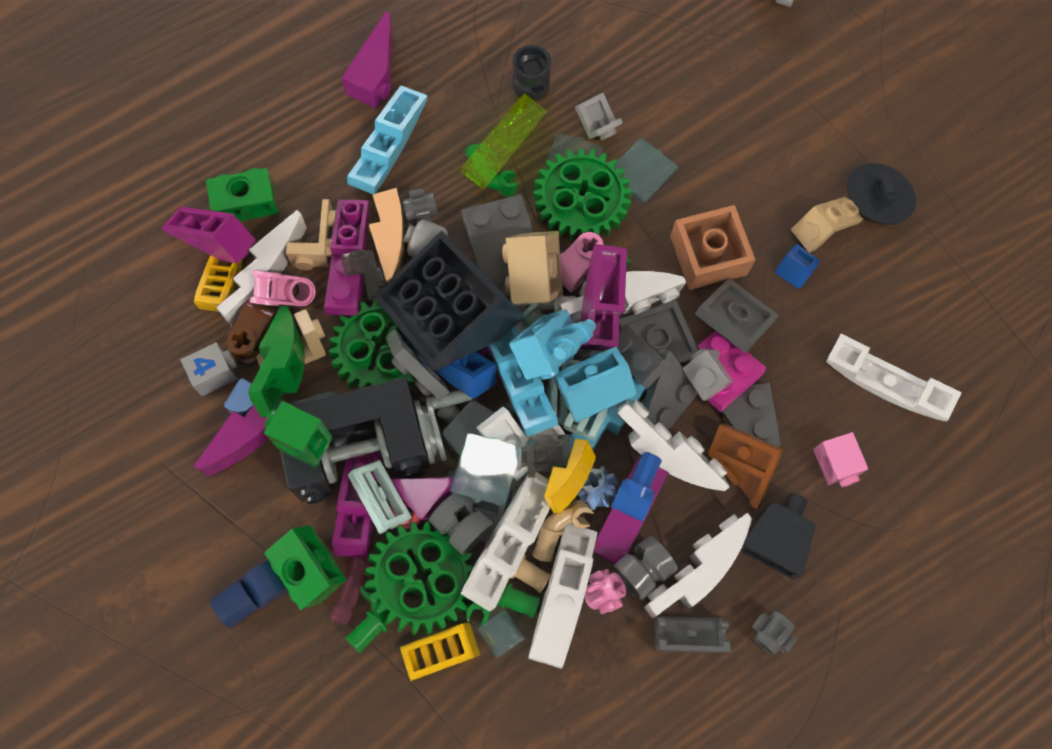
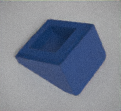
(797, 266)

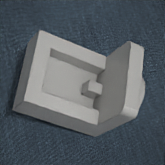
(598, 117)
(707, 373)

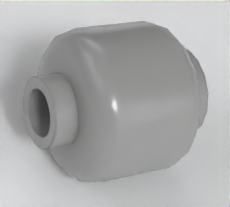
(421, 235)

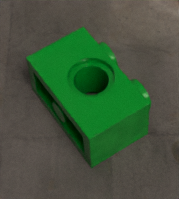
(258, 201)
(297, 433)
(321, 573)

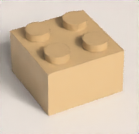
(533, 267)

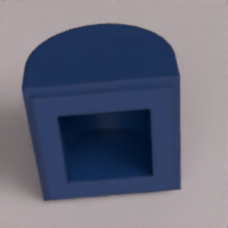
(264, 584)
(234, 604)

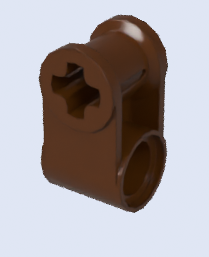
(249, 328)

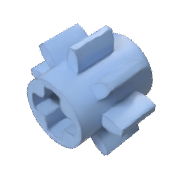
(599, 488)

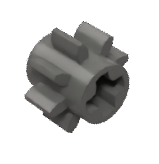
(419, 205)
(774, 633)

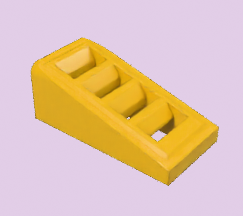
(202, 297)
(468, 642)

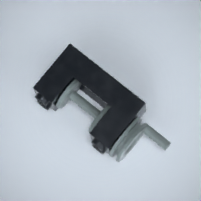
(367, 413)

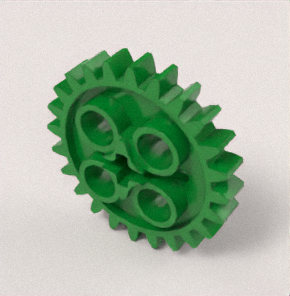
(588, 171)
(355, 339)
(391, 588)

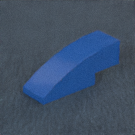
(469, 374)

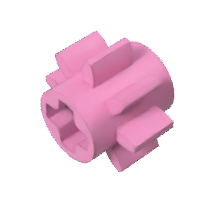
(605, 591)

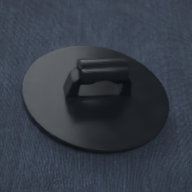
(881, 193)

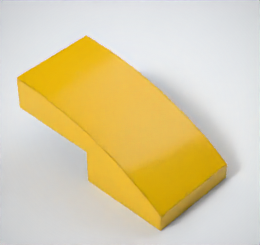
(568, 481)

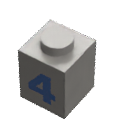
(210, 368)

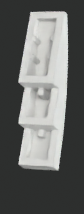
(268, 256)
(508, 543)

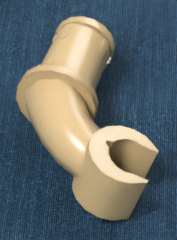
(554, 526)
(532, 575)

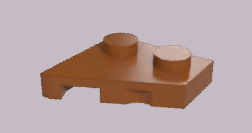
(747, 461)

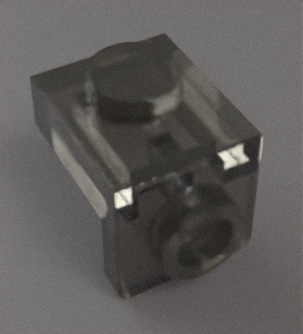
(363, 262)
(545, 452)

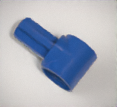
(635, 494)

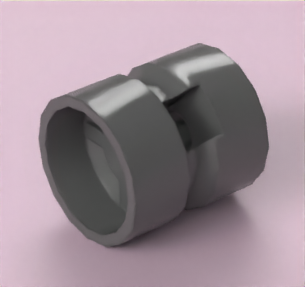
(472, 525)
(645, 567)

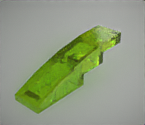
(503, 141)

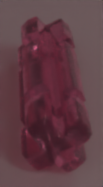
(349, 591)

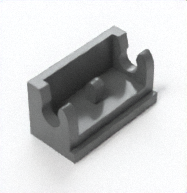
(691, 635)

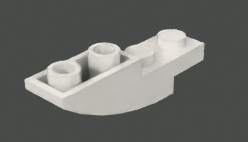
(641, 291)
(679, 455)
(712, 560)
(563, 596)

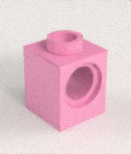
(841, 460)

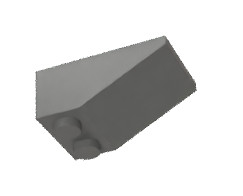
(487, 231)

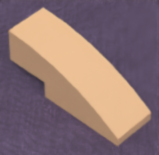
(389, 232)

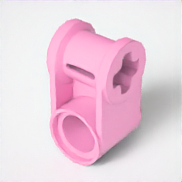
(576, 262)
(276, 289)

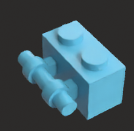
(550, 343)
(595, 383)

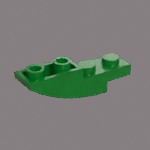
(282, 366)

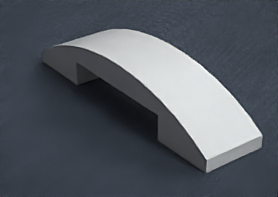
(890, 382)

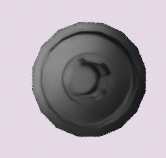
(531, 72)

